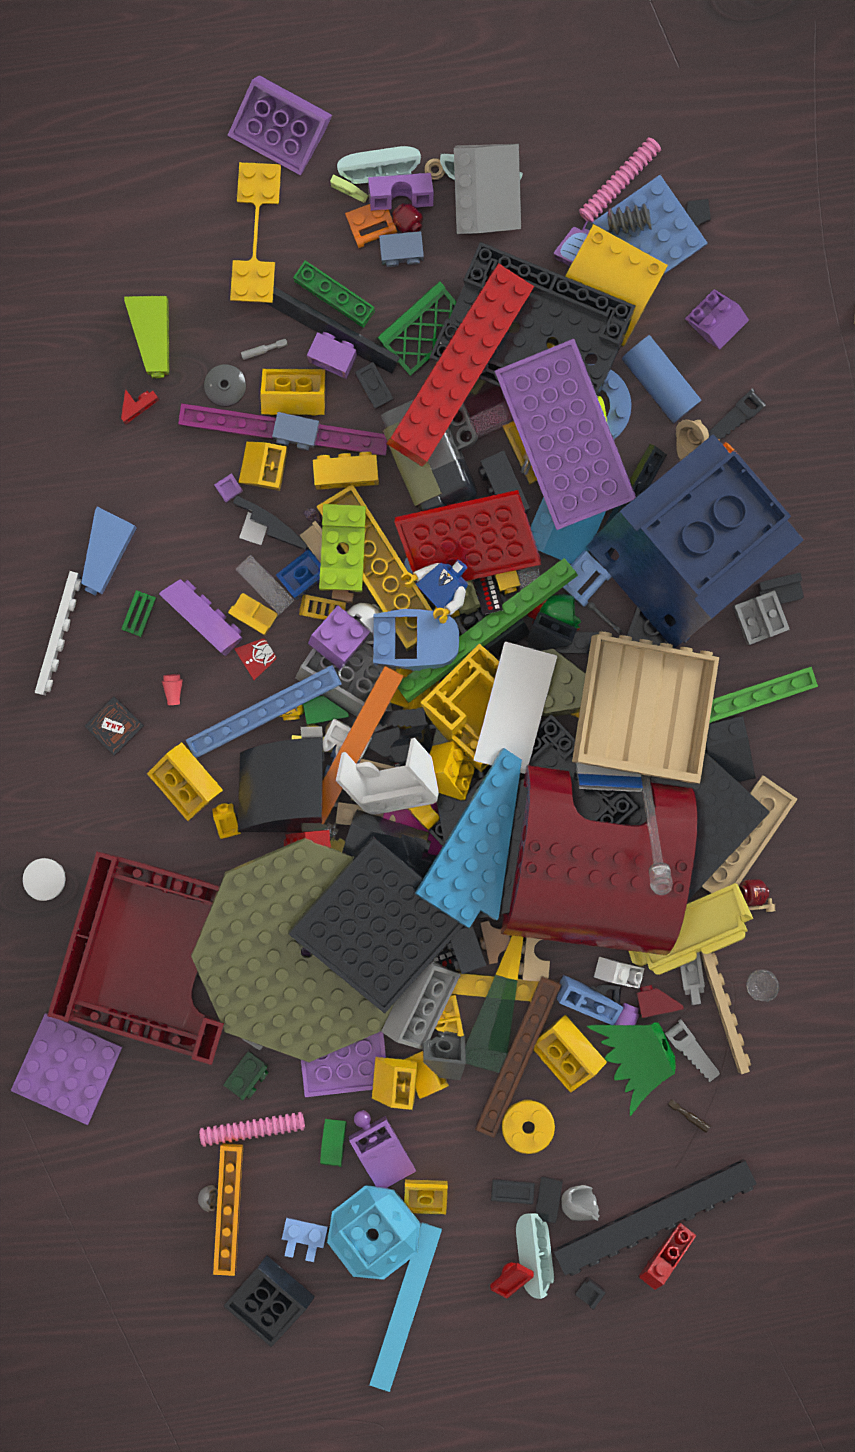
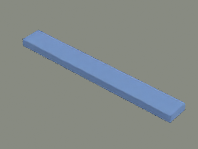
(263, 711)

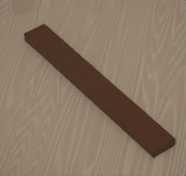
(518, 1056)

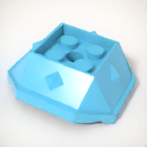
(382, 1211)

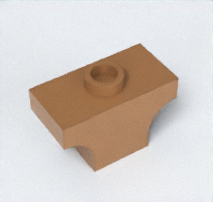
(493, 941)

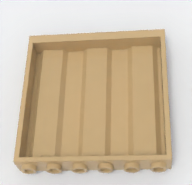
(645, 708)

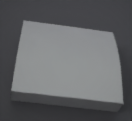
(761, 617)

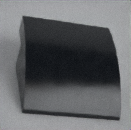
(281, 786)

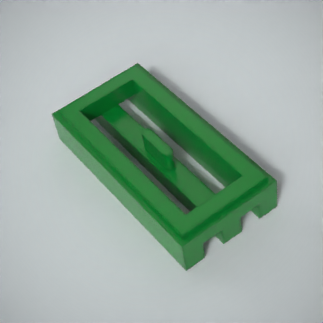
(133, 604)

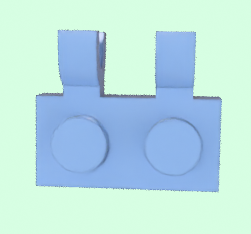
(303, 1233)

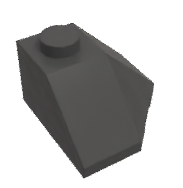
(445, 1055)

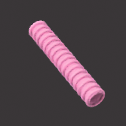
(622, 177)
(251, 1129)

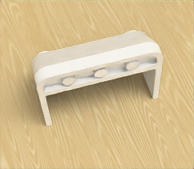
(393, 787)

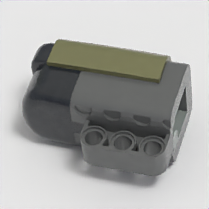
(445, 475)

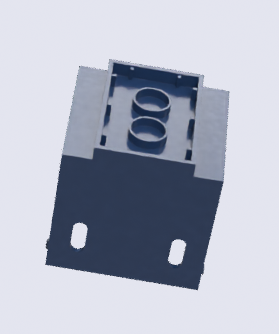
(695, 540)

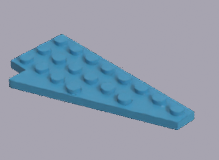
(474, 858)

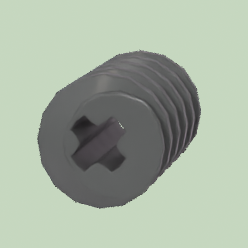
(629, 219)

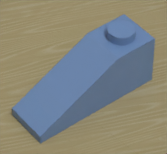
(588, 1001)

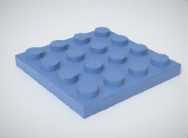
(672, 232)

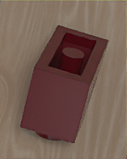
(655, 1002)

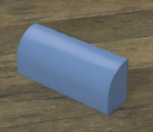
(661, 379)

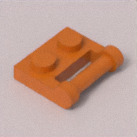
(364, 218)

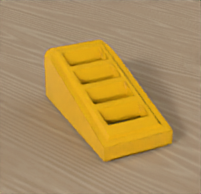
(305, 604)

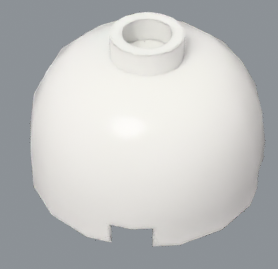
(364, 615)

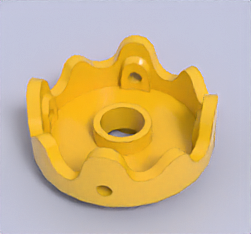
(519, 1114)

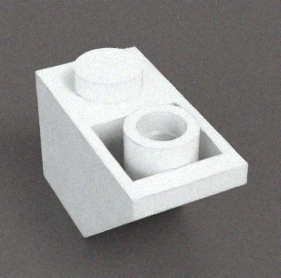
(619, 972)

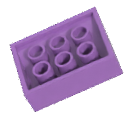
(279, 124)
(201, 616)

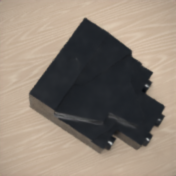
(404, 841)

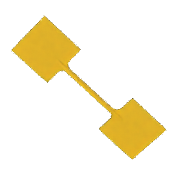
(255, 279)

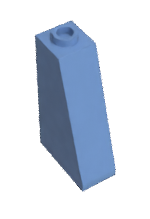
(106, 546)

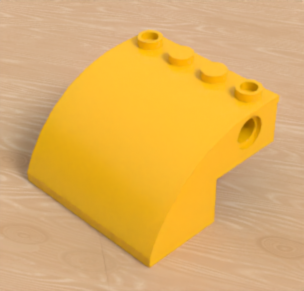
(617, 270)
(461, 701)

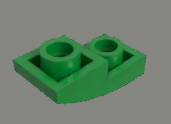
(333, 1142)

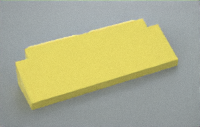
(706, 927)

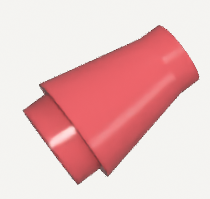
(172, 686)

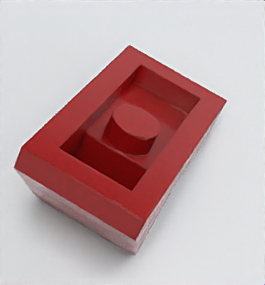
(133, 409)

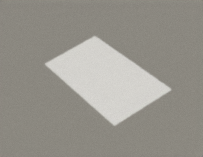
(515, 704)

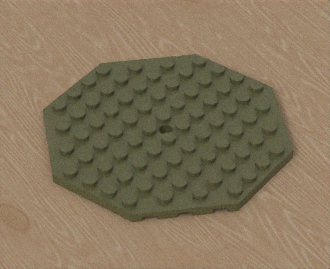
(257, 969)

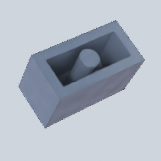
(401, 249)
(295, 431)

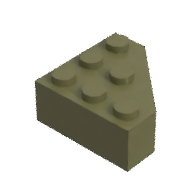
(565, 687)

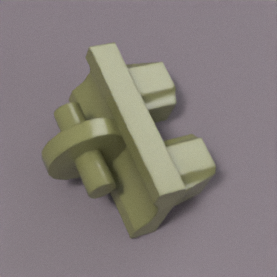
(471, 601)

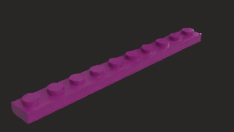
(263, 427)

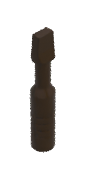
(689, 1116)

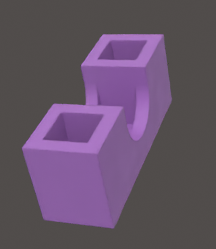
(414, 186)

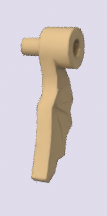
(769, 907)

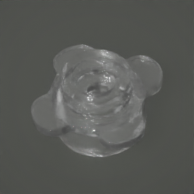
(332, 830)

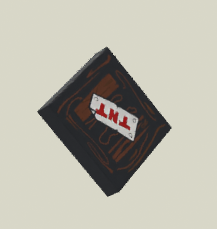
(114, 725)

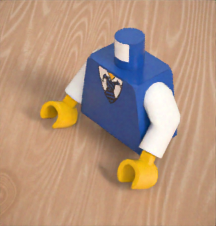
(441, 585)

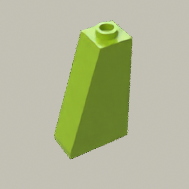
(151, 328)

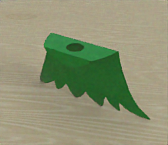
(643, 1055)

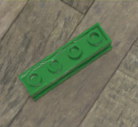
(334, 294)

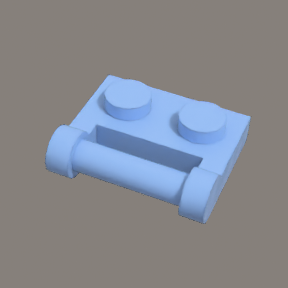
(585, 567)

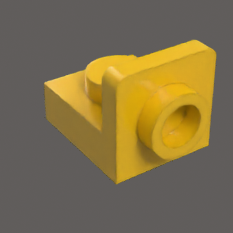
(225, 820)

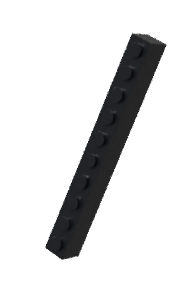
(654, 1216)

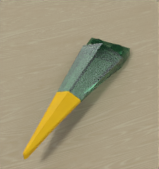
(491, 1032)

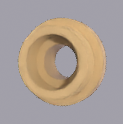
(434, 163)

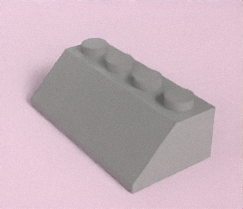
(421, 1006)

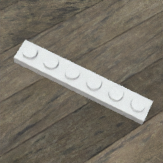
(56, 642)

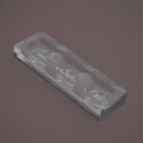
(265, 584)

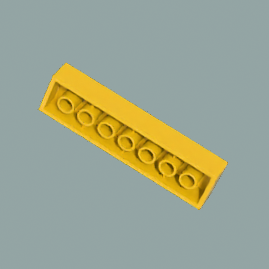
(383, 571)

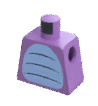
(571, 244)

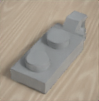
(693, 979)

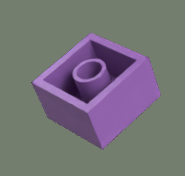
(332, 355)
(339, 637)

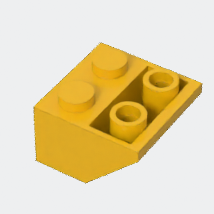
(263, 465)
(451, 770)
(395, 1082)

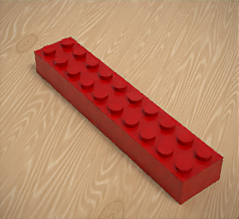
(460, 365)

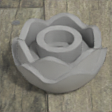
(208, 1198)

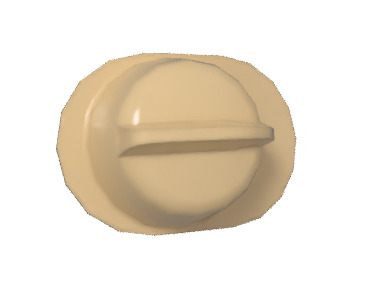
(690, 436)

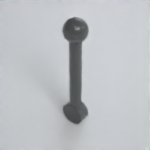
(591, 606)

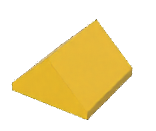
(426, 1196)

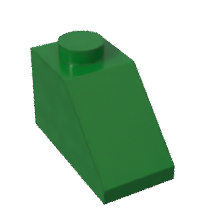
(322, 710)

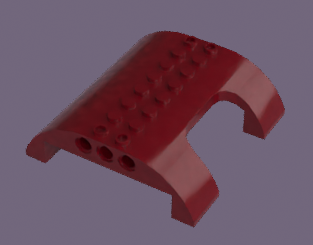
(591, 877)
(133, 957)

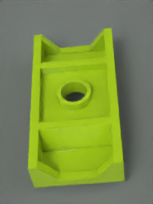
(346, 526)

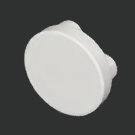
(44, 879)

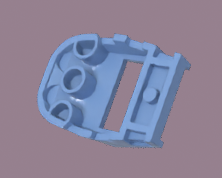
(435, 640)

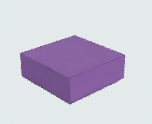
(228, 488)

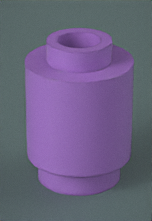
(628, 1015)

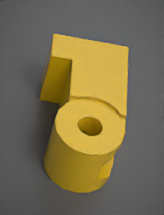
(425, 816)

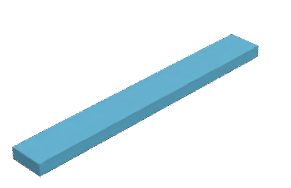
(405, 1308)

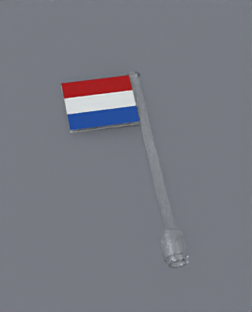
(608, 779)

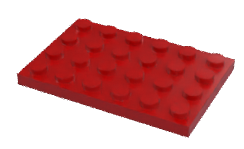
(483, 533)

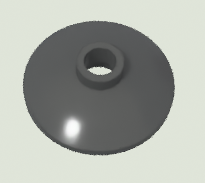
(232, 393)

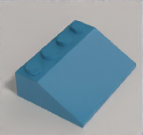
(567, 541)

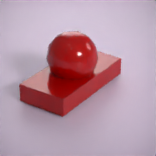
(512, 1279)

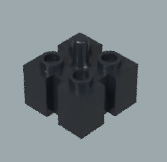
(400, 747)

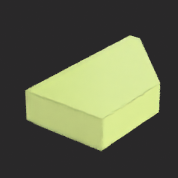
(348, 188)

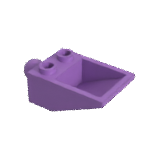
(382, 1153)

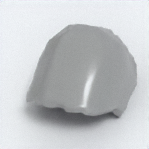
(580, 1203)

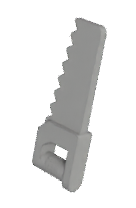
(692, 1050)

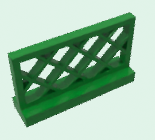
(408, 319)

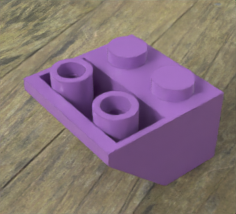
(717, 319)

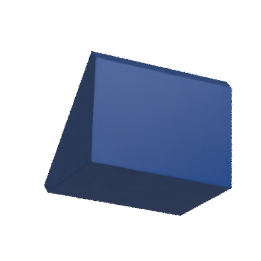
(301, 574)

